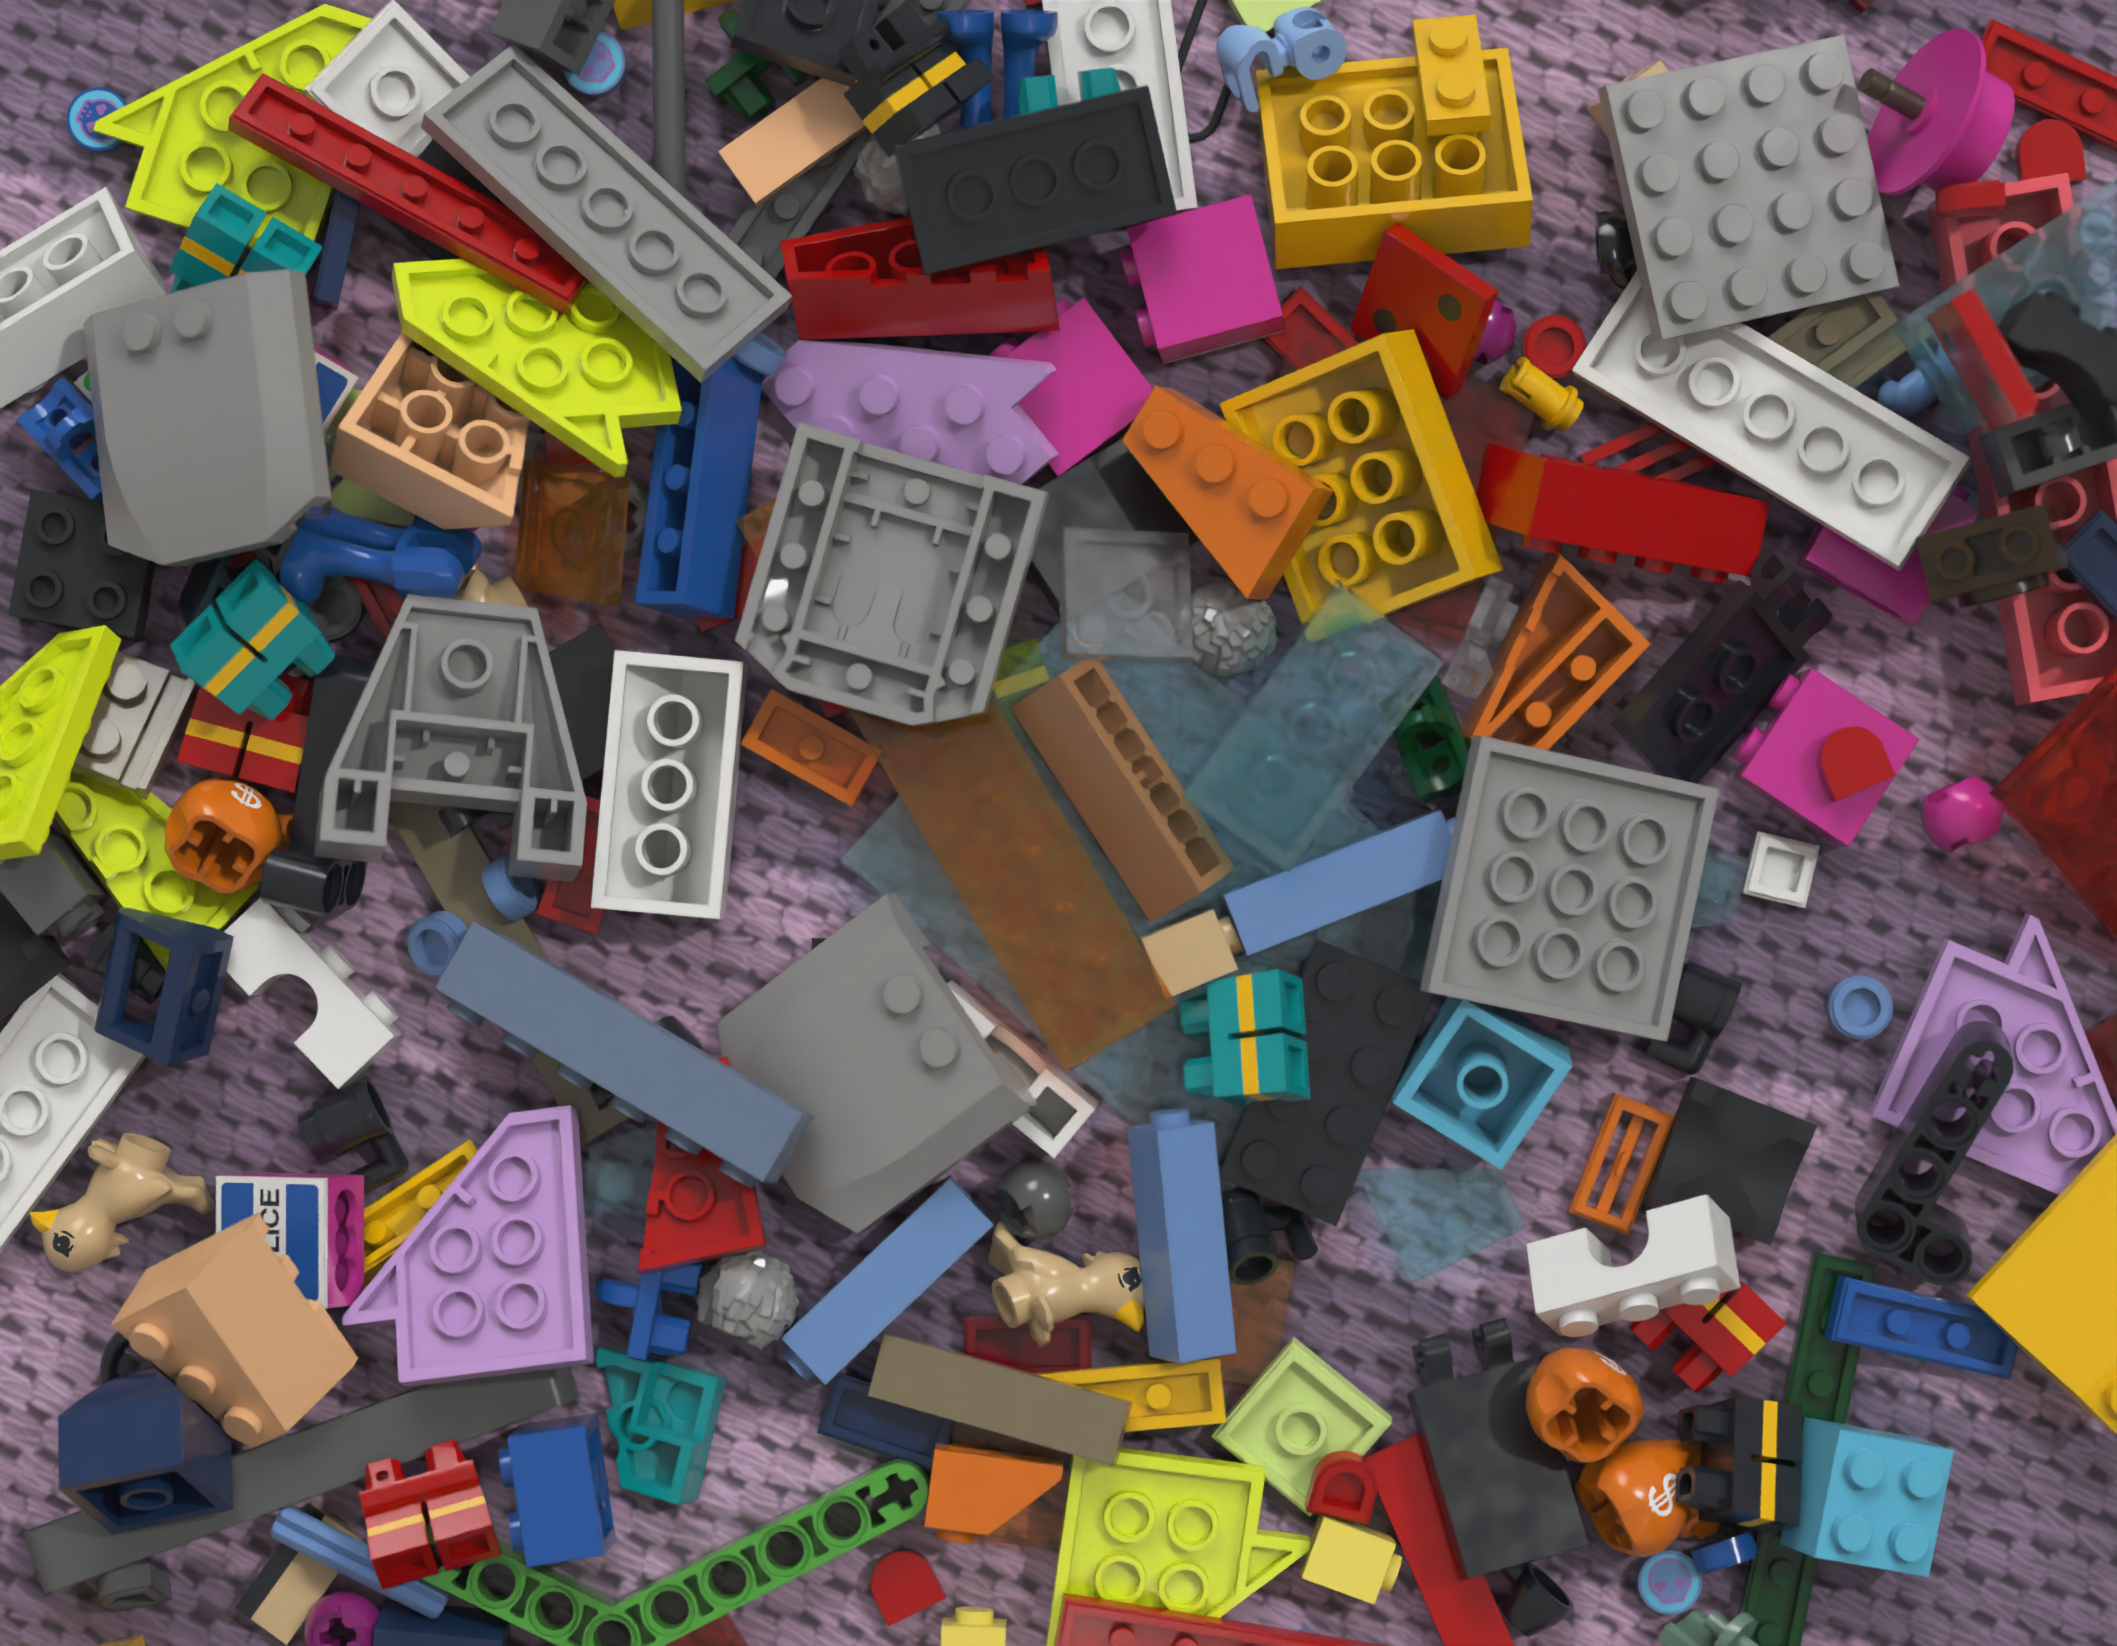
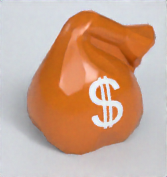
(224, 833)
(1582, 1403)
(1634, 1496)

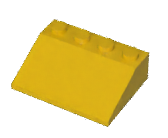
(1356, 159)
(1401, 497)
(2060, 1289)

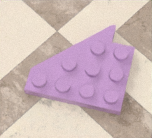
(918, 403)
(2056, 1103)
(495, 1264)

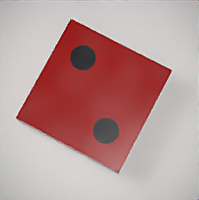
(1426, 292)
(1983, 359)

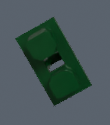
(739, 81)
(1428, 722)

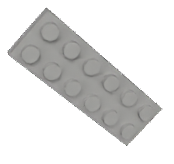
(606, 212)

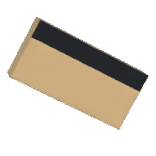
(290, 1585)

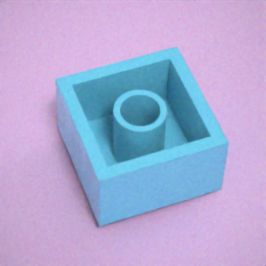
(1482, 1076)
(1869, 1497)

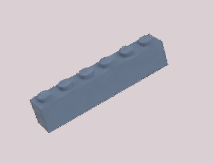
(623, 1053)

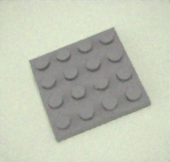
(1748, 187)
(1569, 888)

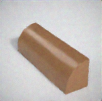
(1122, 788)

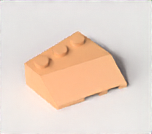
(433, 442)
(237, 1332)

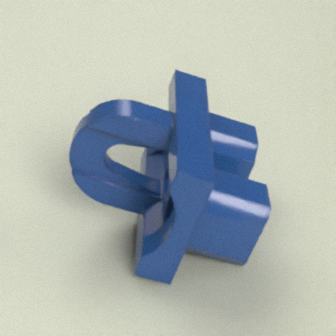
(63, 424)
(651, 1329)

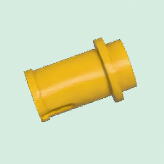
(1542, 395)

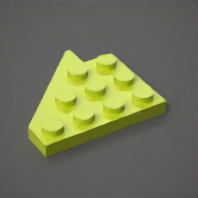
(189, 137)
(566, 373)
(42, 727)
(1167, 1534)

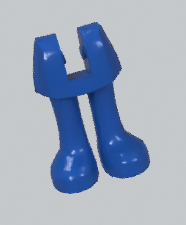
(1021, 37)
(411, 559)

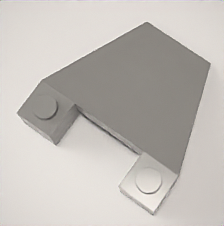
(463, 720)

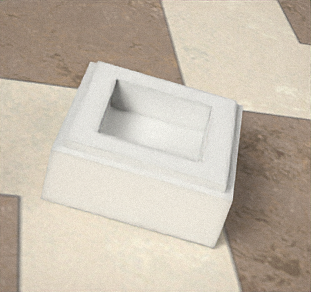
(1780, 869)

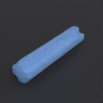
(351, 1559)

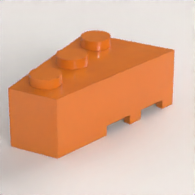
(1227, 487)
(1554, 660)

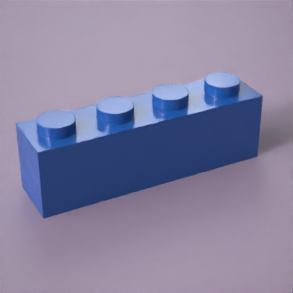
(699, 494)

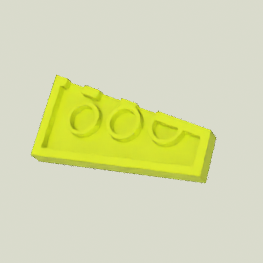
(126, 850)

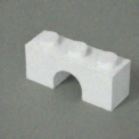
(348, 1025)
(1060, 1100)
(1684, 1261)

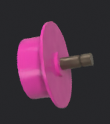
(1938, 116)

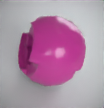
(1961, 814)

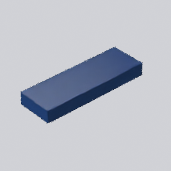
(1918, 1327)

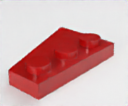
(696, 1209)

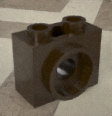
(1993, 556)

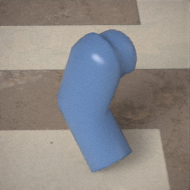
(1907, 396)

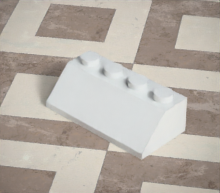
(59, 278)
(669, 785)

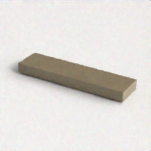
(1000, 1399)

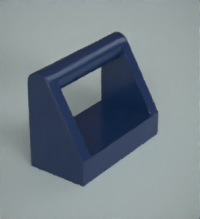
(188, 994)

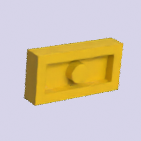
(1451, 75)

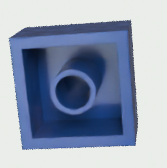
(558, 1490)

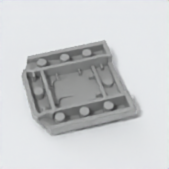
(208, 418)
(889, 579)
(880, 1060)

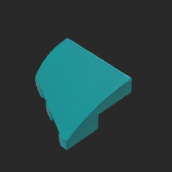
(661, 1422)

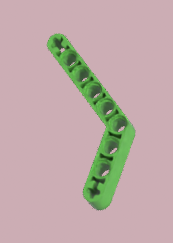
(693, 1579)

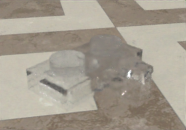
(1489, 624)

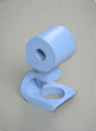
(1301, 40)

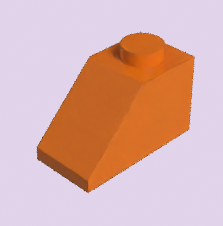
(983, 1489)

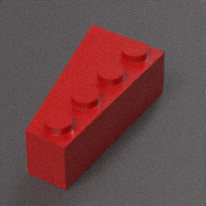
(873, 285)
(1621, 513)

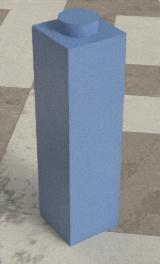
(1340, 882)
(1181, 1237)
(885, 1282)

